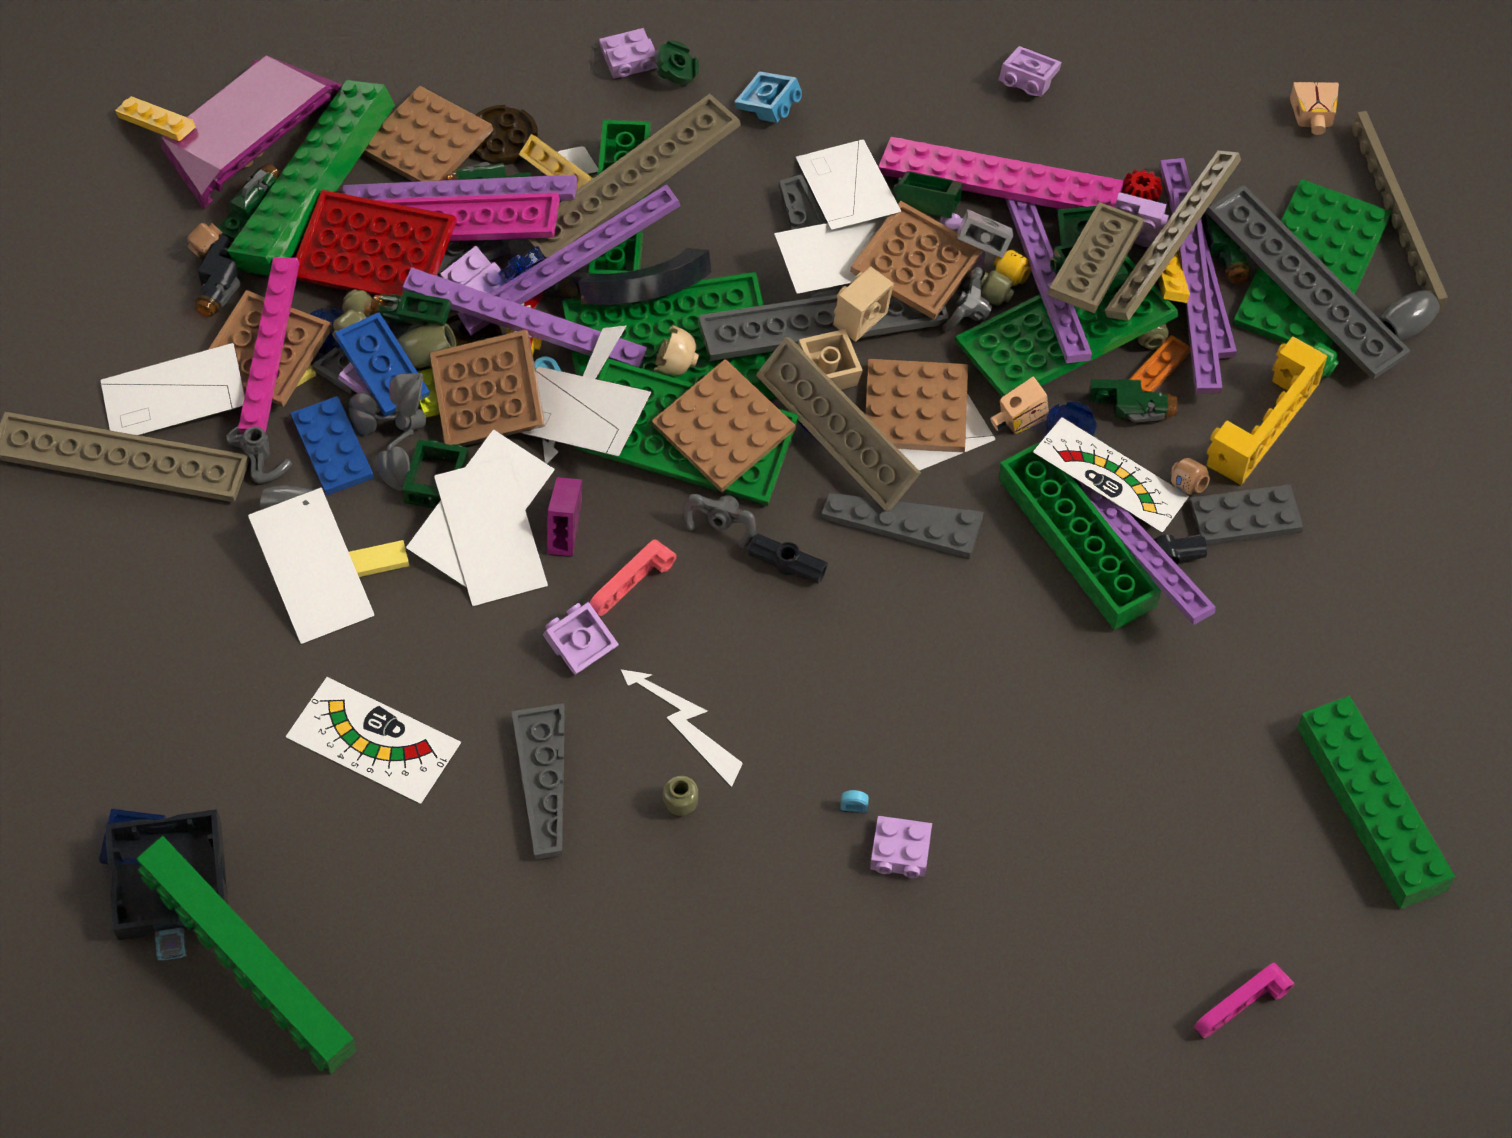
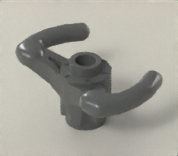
(970, 302)
(256, 446)
(720, 515)

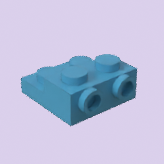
(770, 96)

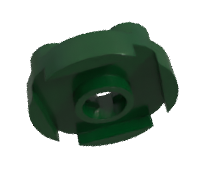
(681, 72)

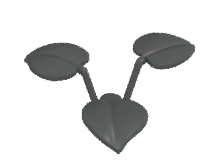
(363, 408)

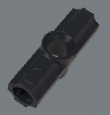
(1183, 548)
(775, 552)

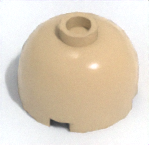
(676, 353)

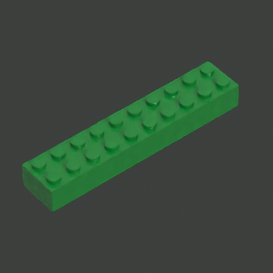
(316, 166)
(247, 955)

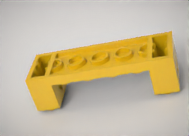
(1237, 451)

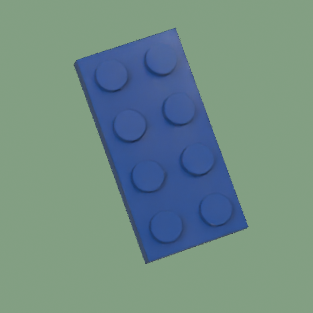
(376, 358)
(332, 445)

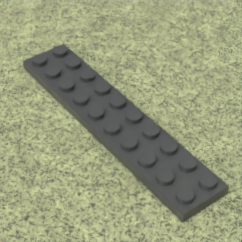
(1308, 282)
(765, 326)

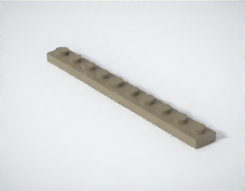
(1394, 201)
(1172, 235)

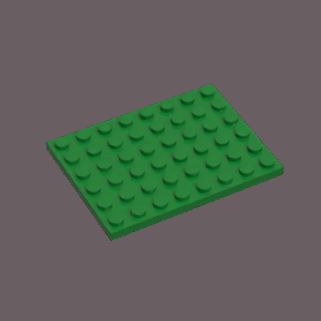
(651, 319)

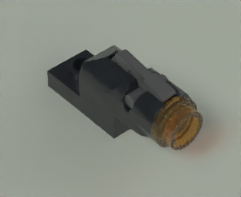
(217, 278)

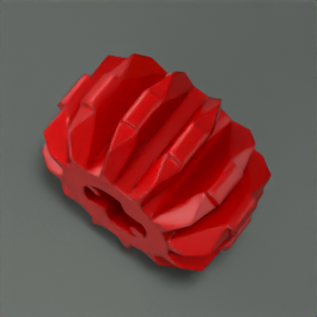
(1142, 185)

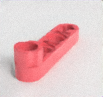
(651, 556)

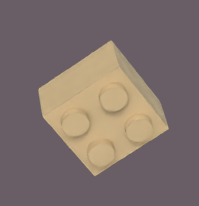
(862, 303)
(834, 356)

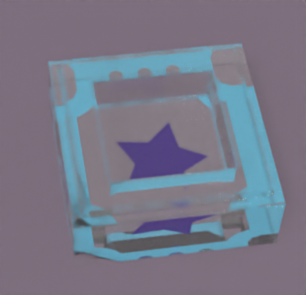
(170, 944)

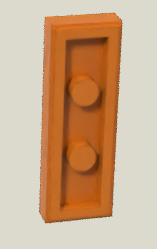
(1161, 363)

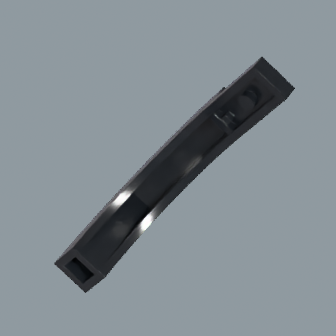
(636, 285)

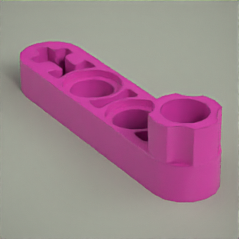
(1269, 979)

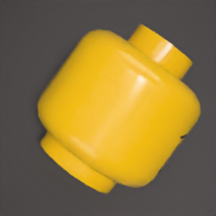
(1013, 266)

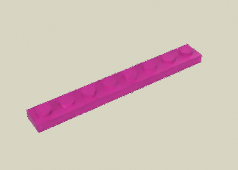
(269, 344)

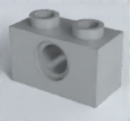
(985, 233)

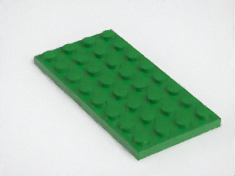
(1340, 234)
(1024, 343)
(652, 452)

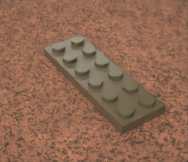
(1096, 257)

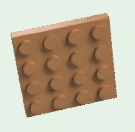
(427, 137)
(919, 258)
(301, 342)
(487, 389)
(918, 403)
(723, 425)

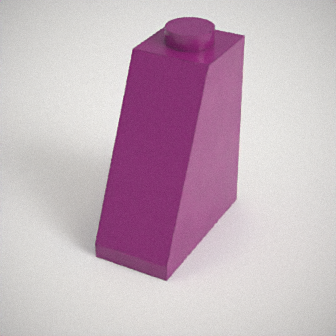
(564, 516)

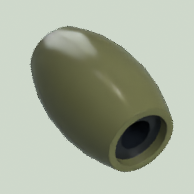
(424, 340)

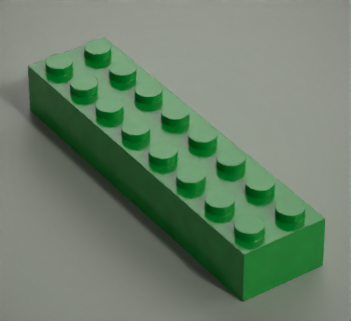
(617, 140)
(1080, 537)
(1375, 802)

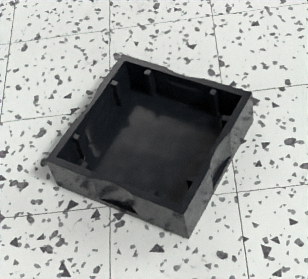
(136, 907)

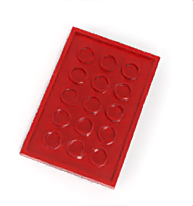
(370, 243)

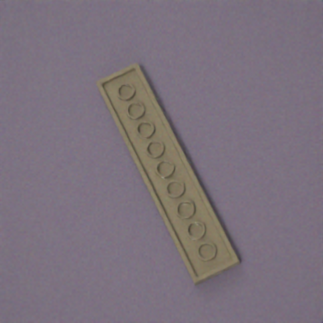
(639, 172)
(121, 457)

